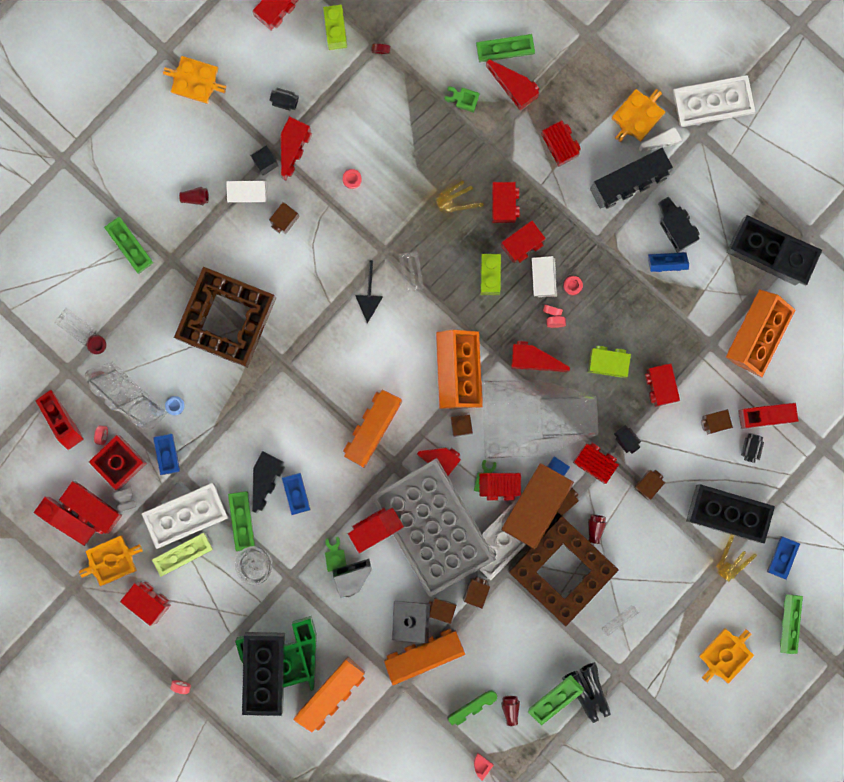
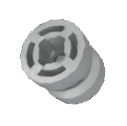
(124, 500)

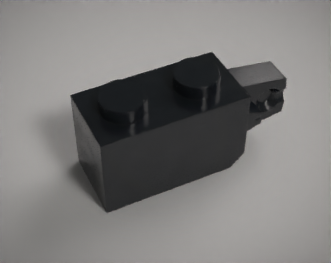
(677, 225)

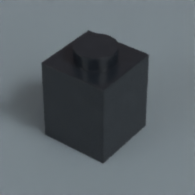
(264, 160)

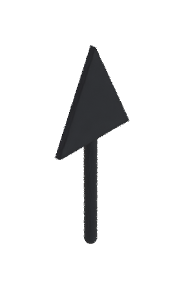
(367, 302)

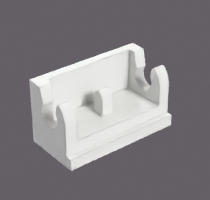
(246, 191)
(544, 277)

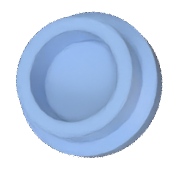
(174, 405)

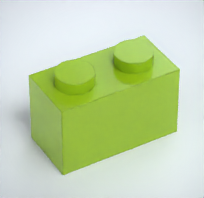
(335, 27)
(490, 274)
(609, 363)

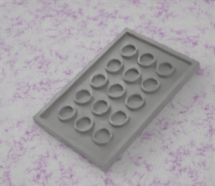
(437, 528)

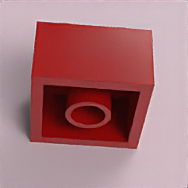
(117, 462)
(375, 529)
(145, 602)

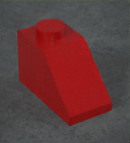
(448, 458)

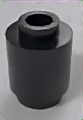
(284, 99)
(627, 439)
(752, 448)

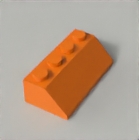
(760, 332)
(459, 369)
(373, 428)
(423, 657)
(327, 697)

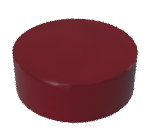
(380, 49)
(96, 344)

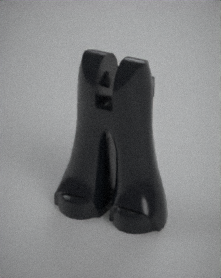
(591, 676)

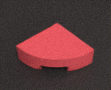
(482, 766)

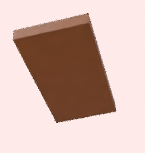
(537, 506)

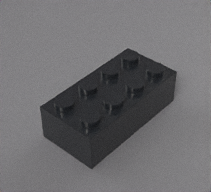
(630, 178)
(758, 245)
(730, 513)
(263, 673)

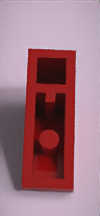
(516, 86)
(532, 358)
(59, 420)
(64, 521)

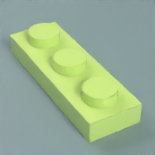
(182, 554)

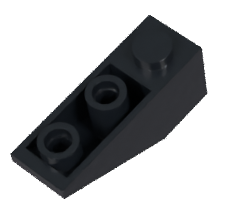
(264, 475)

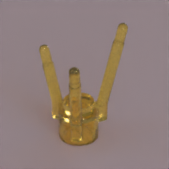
(445, 199)
(727, 570)

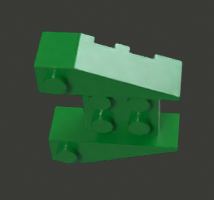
(299, 655)

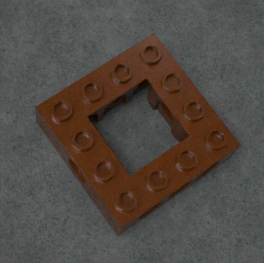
(198, 308)
(526, 570)

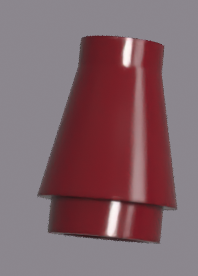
(195, 196)
(596, 527)
(510, 707)

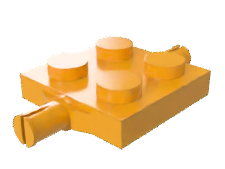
(194, 80)
(638, 115)
(110, 560)
(726, 655)

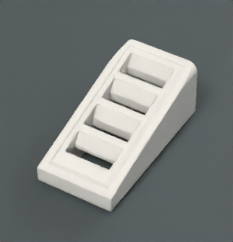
(664, 139)

